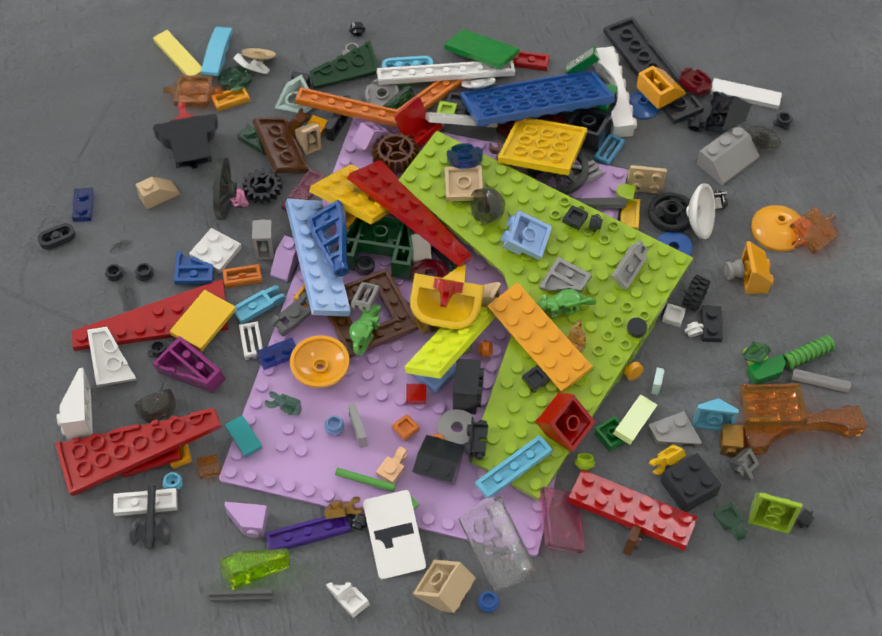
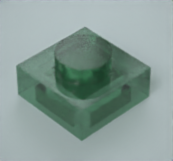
(756, 352)

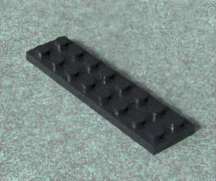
(641, 54)

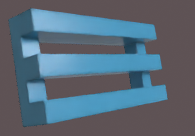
(597, 156)

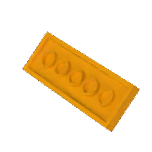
(540, 337)

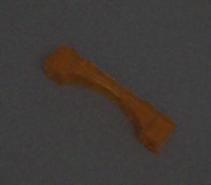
(844, 421)

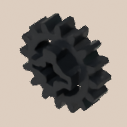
(262, 186)

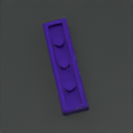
(307, 532)

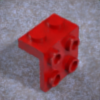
(412, 122)

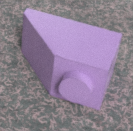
(368, 134)
(284, 260)
(249, 518)

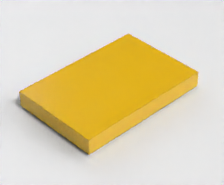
(203, 320)

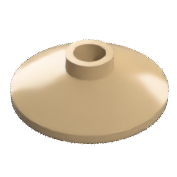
(258, 54)

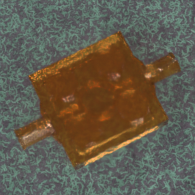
(193, 90)
(814, 230)

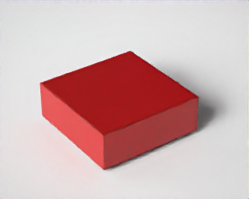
(415, 393)

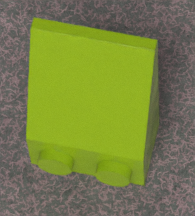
(773, 512)

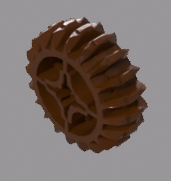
(394, 147)

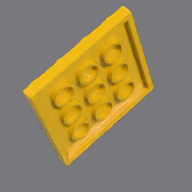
(543, 145)
(354, 200)

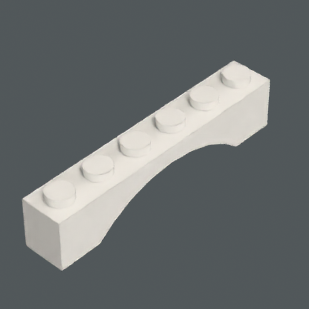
(609, 69)

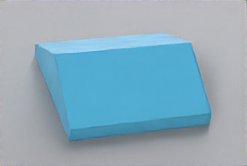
(714, 414)

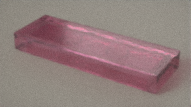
(302, 189)

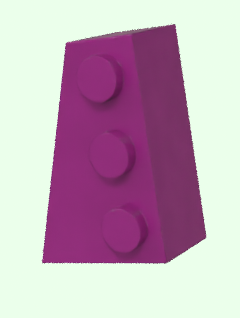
(189, 366)

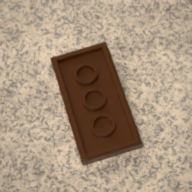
(280, 145)

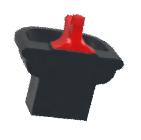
(188, 137)

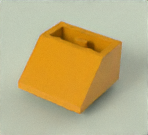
(658, 87)

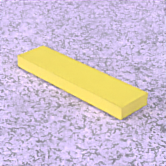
(177, 53)

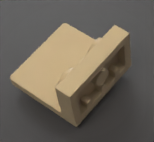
(647, 179)

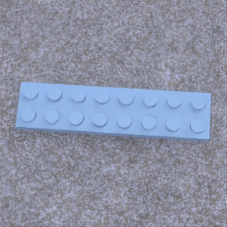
(323, 288)

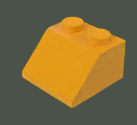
(757, 267)

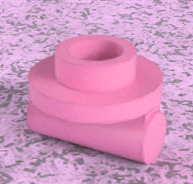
(240, 199)

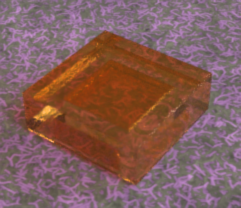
(208, 466)

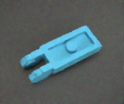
(258, 304)

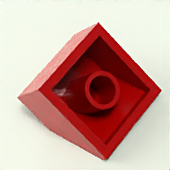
(565, 421)

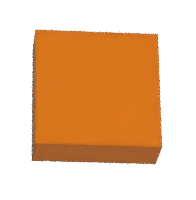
(405, 427)

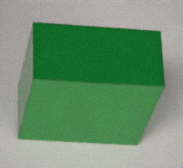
(605, 434)

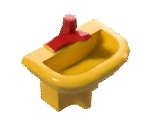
(445, 301)

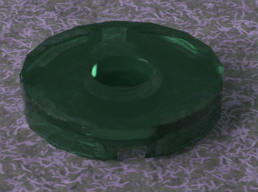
(235, 78)

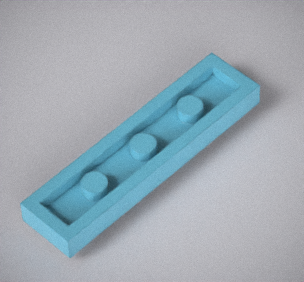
(513, 467)

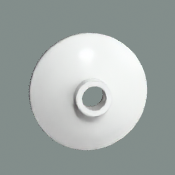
(478, 83)

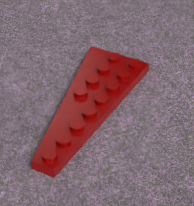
(148, 321)
(107, 455)

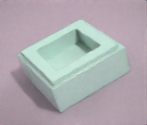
(657, 381)

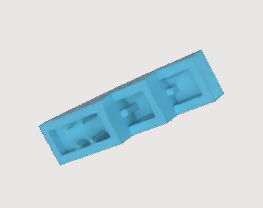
(216, 51)

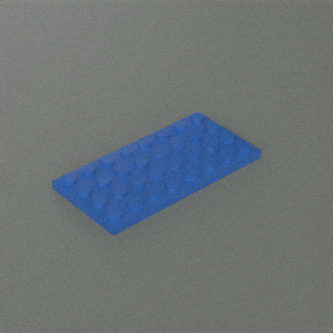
(536, 98)

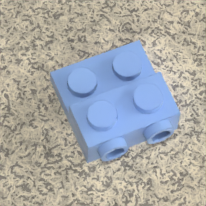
(526, 235)

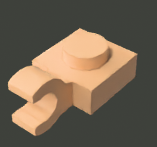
(392, 468)

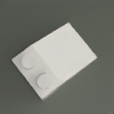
(76, 408)

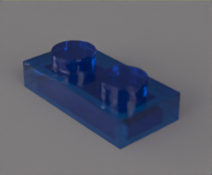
(82, 204)
(276, 353)

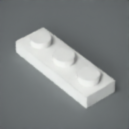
(136, 502)

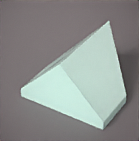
(288, 96)

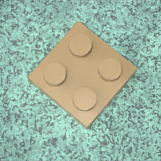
(462, 182)

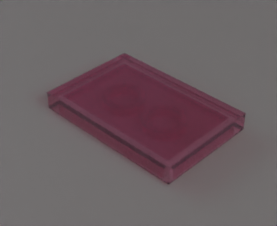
(561, 521)

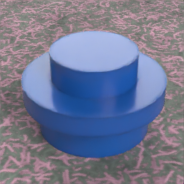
(488, 602)

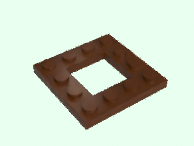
(390, 330)

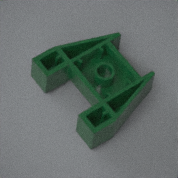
(385, 238)

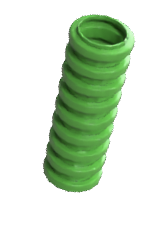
(809, 352)

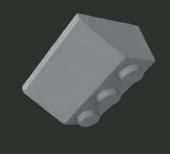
(728, 155)

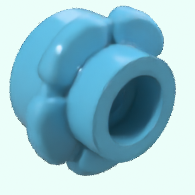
(170, 477)

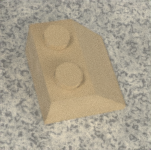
(445, 585)

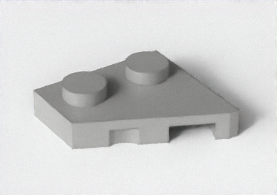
(565, 276)
(675, 431)

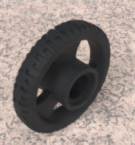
(670, 213)

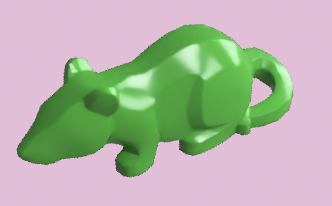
(565, 301)
(361, 330)

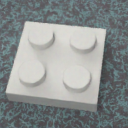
(216, 249)

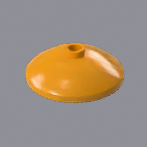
(772, 228)
(316, 353)

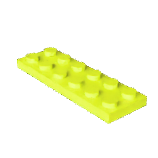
(446, 347)

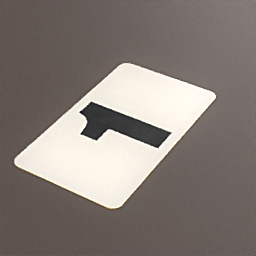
(394, 534)

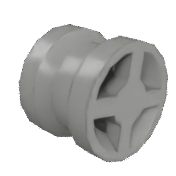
(734, 269)

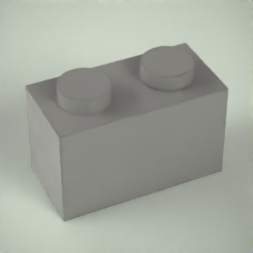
(263, 239)

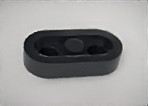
(56, 236)

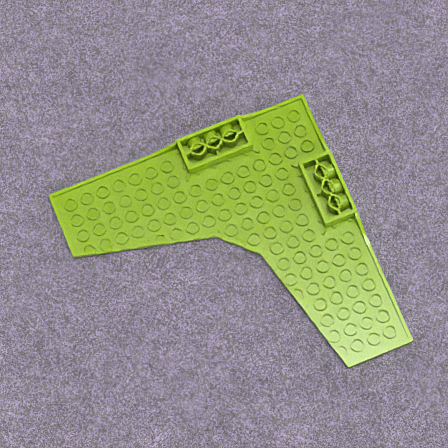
(608, 348)

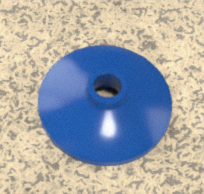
(642, 107)

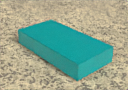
(243, 436)

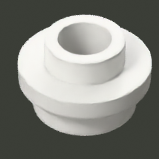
(694, 329)

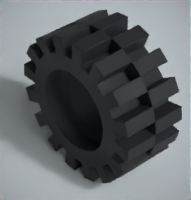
(696, 292)

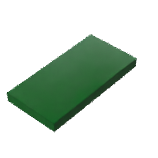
(481, 49)

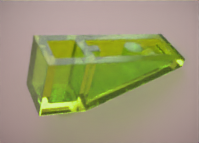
(250, 566)

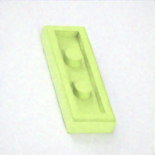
(635, 419)

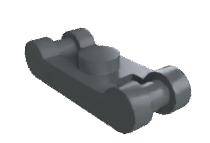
(293, 313)

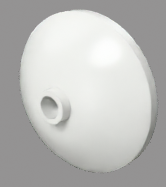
(702, 211)

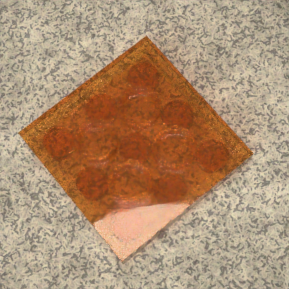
(773, 405)

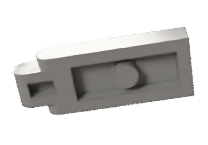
(630, 265)

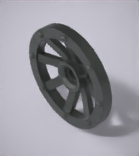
(576, 183)
(223, 189)

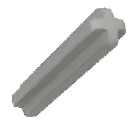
(821, 380)

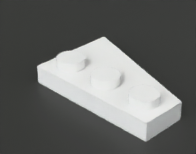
(107, 359)

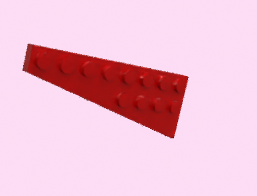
(390, 193)

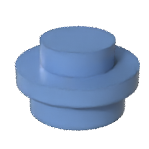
(334, 425)

